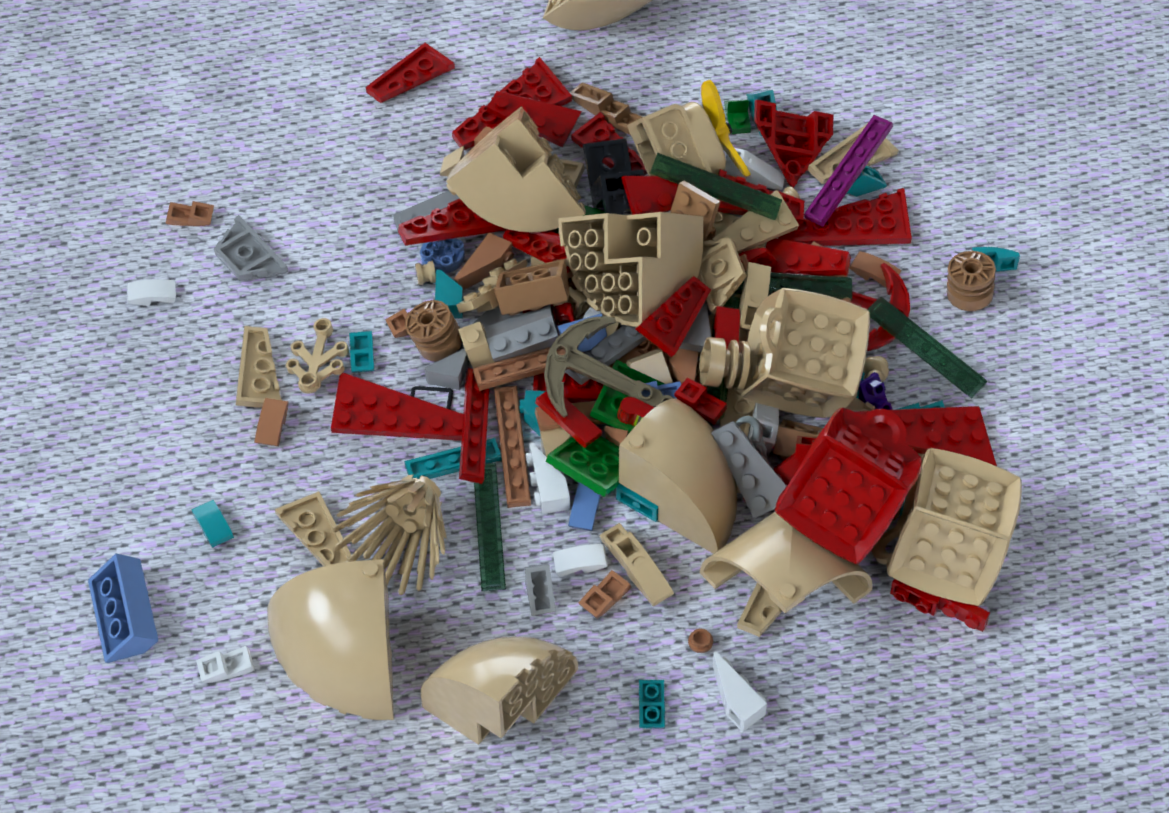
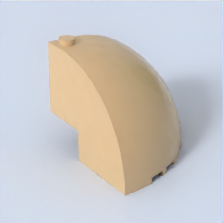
(516, 179)
(631, 261)
(682, 471)
(336, 636)
(496, 683)

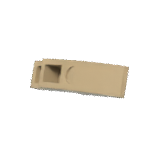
(753, 294)
(486, 297)
(637, 564)

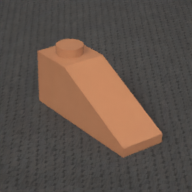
(489, 255)

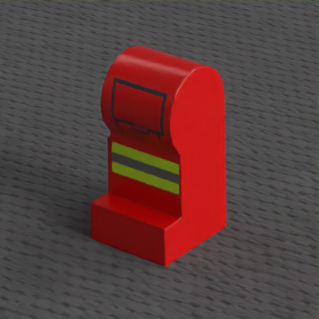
(633, 410)

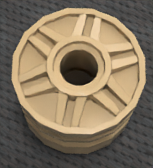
(722, 363)

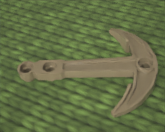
(589, 367)

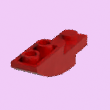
(971, 615)

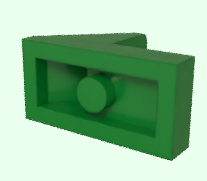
(738, 115)

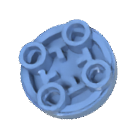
(445, 254)

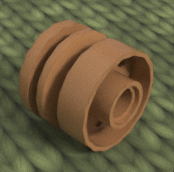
(970, 280)
(433, 330)

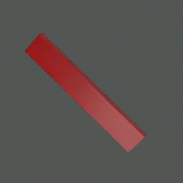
(474, 431)

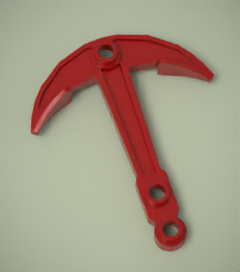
(899, 298)

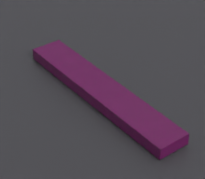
(848, 170)

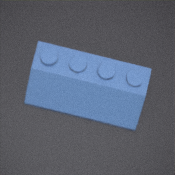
(122, 608)

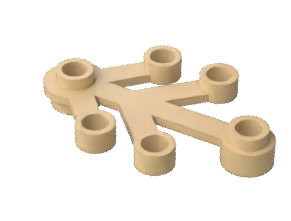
(311, 381)

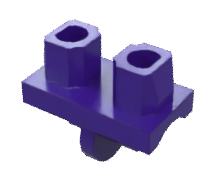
(873, 391)

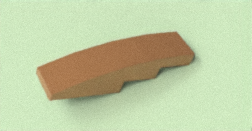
(599, 100)

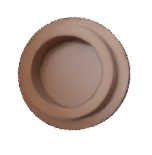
(700, 640)

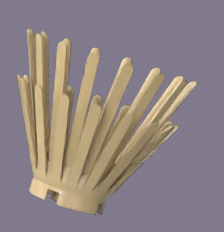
(408, 510)

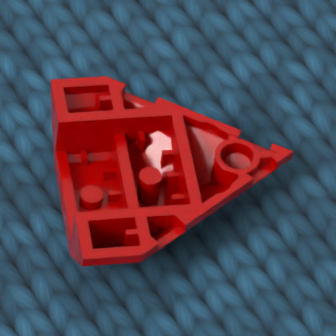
(793, 137)

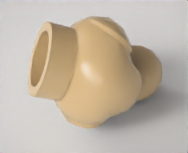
(878, 365)

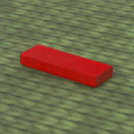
(574, 423)

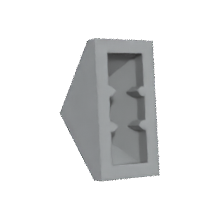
(539, 589)

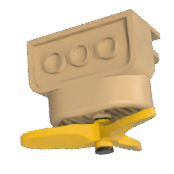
(688, 134)

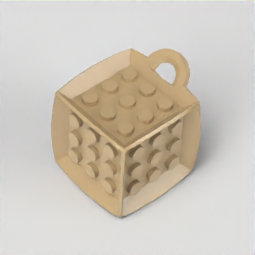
(806, 352)
(953, 527)

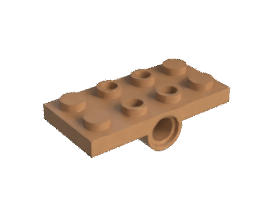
(695, 202)

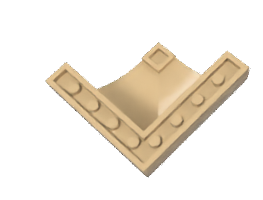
(589, 13)
(784, 564)

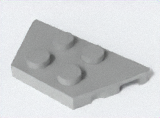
(247, 253)

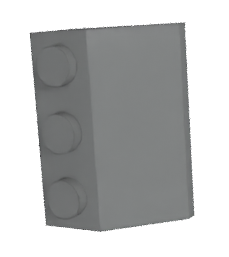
(522, 334)

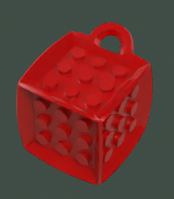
(851, 483)

